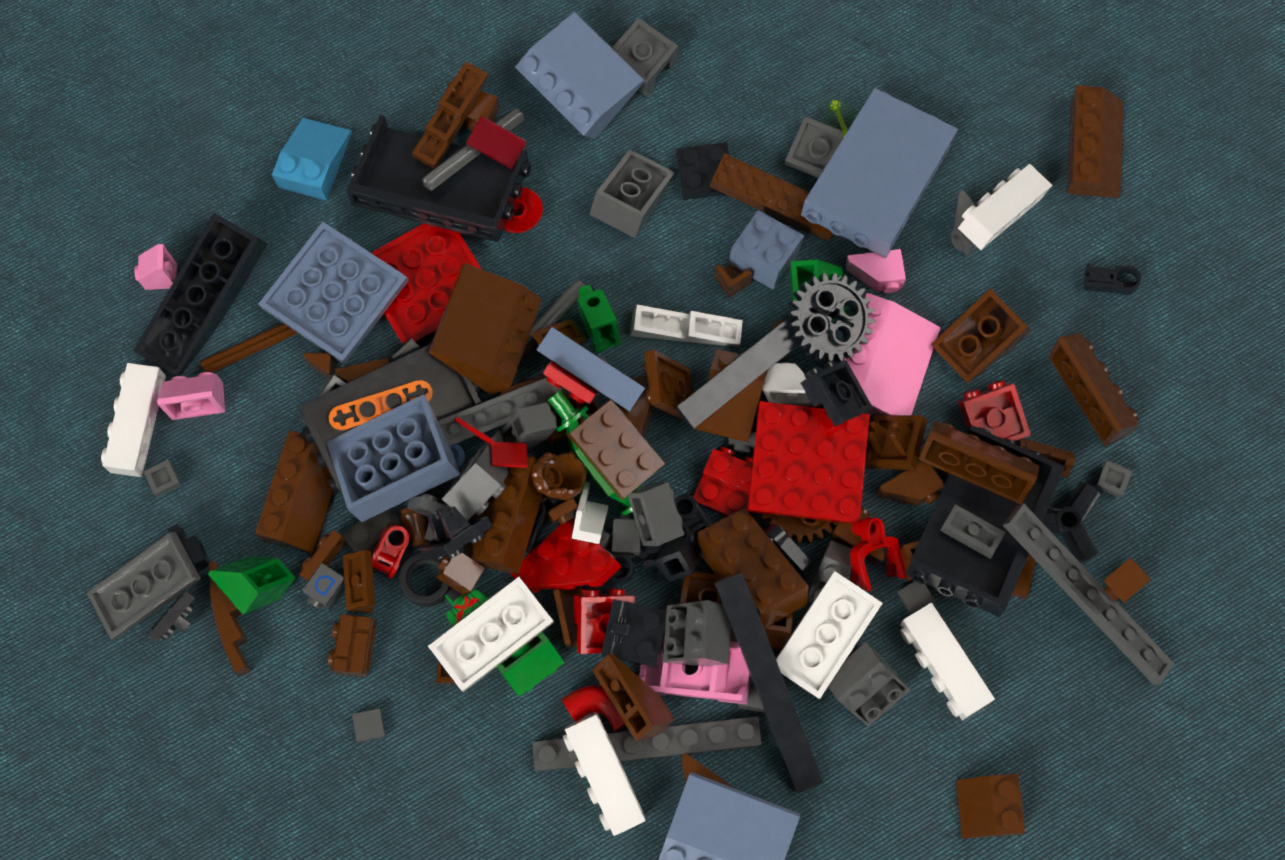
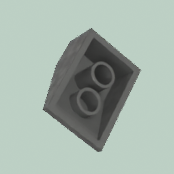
(631, 193)
(477, 482)

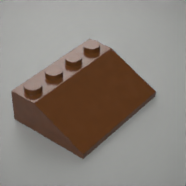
(485, 328)
(511, 520)

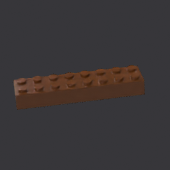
(765, 193)

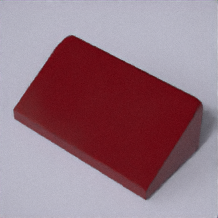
(496, 142)

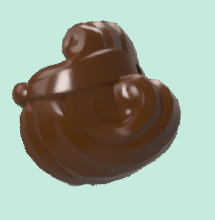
(559, 475)

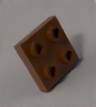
(894, 441)

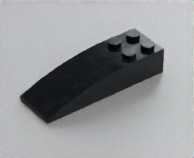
(200, 295)

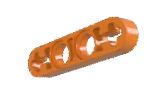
(379, 402)

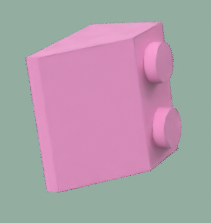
(192, 396)

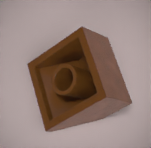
(990, 806)

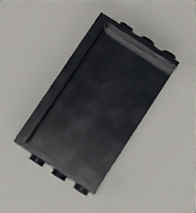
(469, 202)
(450, 395)
(962, 570)

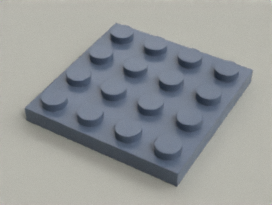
(333, 292)

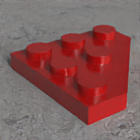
(566, 562)

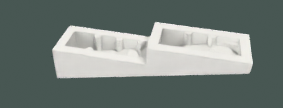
(683, 327)

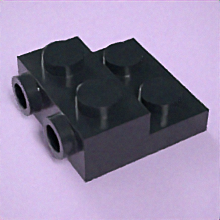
(837, 390)

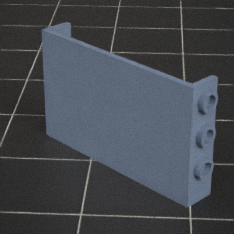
(879, 172)

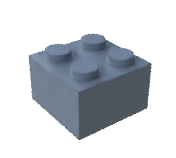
(765, 249)

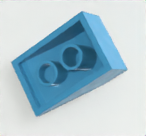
(311, 158)

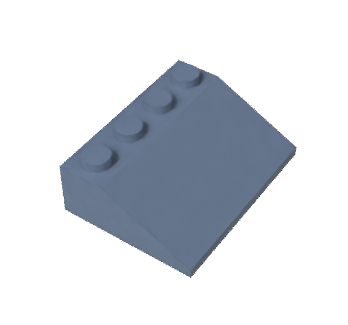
(580, 75)
(392, 458)
(727, 825)

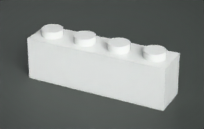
(1004, 206)
(133, 420)
(946, 662)
(605, 774)

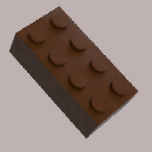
(743, 546)

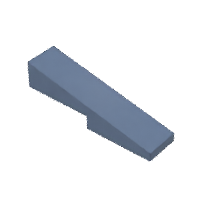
(590, 369)

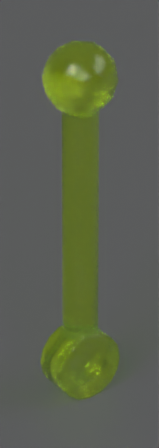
(835, 105)

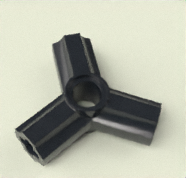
(1076, 507)

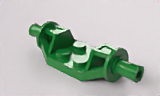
(570, 421)

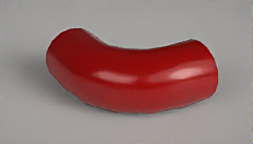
(592, 700)

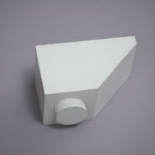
(784, 385)

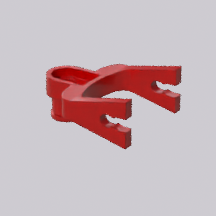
(872, 538)

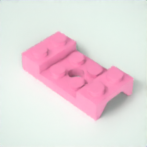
(719, 682)

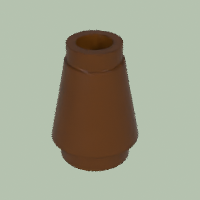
(415, 525)

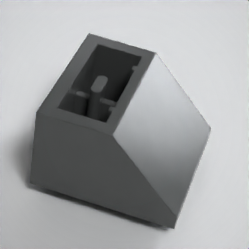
(697, 634)
(867, 684)

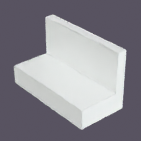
(589, 518)

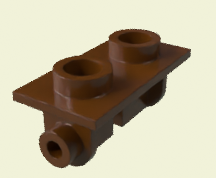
(1054, 454)

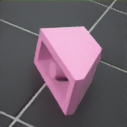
(156, 268)
(877, 271)

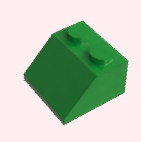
(530, 664)

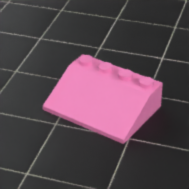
(895, 357)

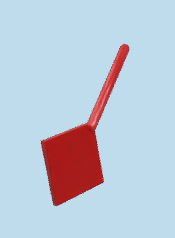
(502, 453)

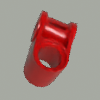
(389, 552)

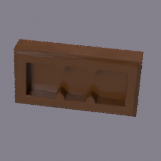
(563, 512)

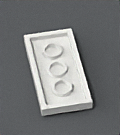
(490, 634)
(827, 634)

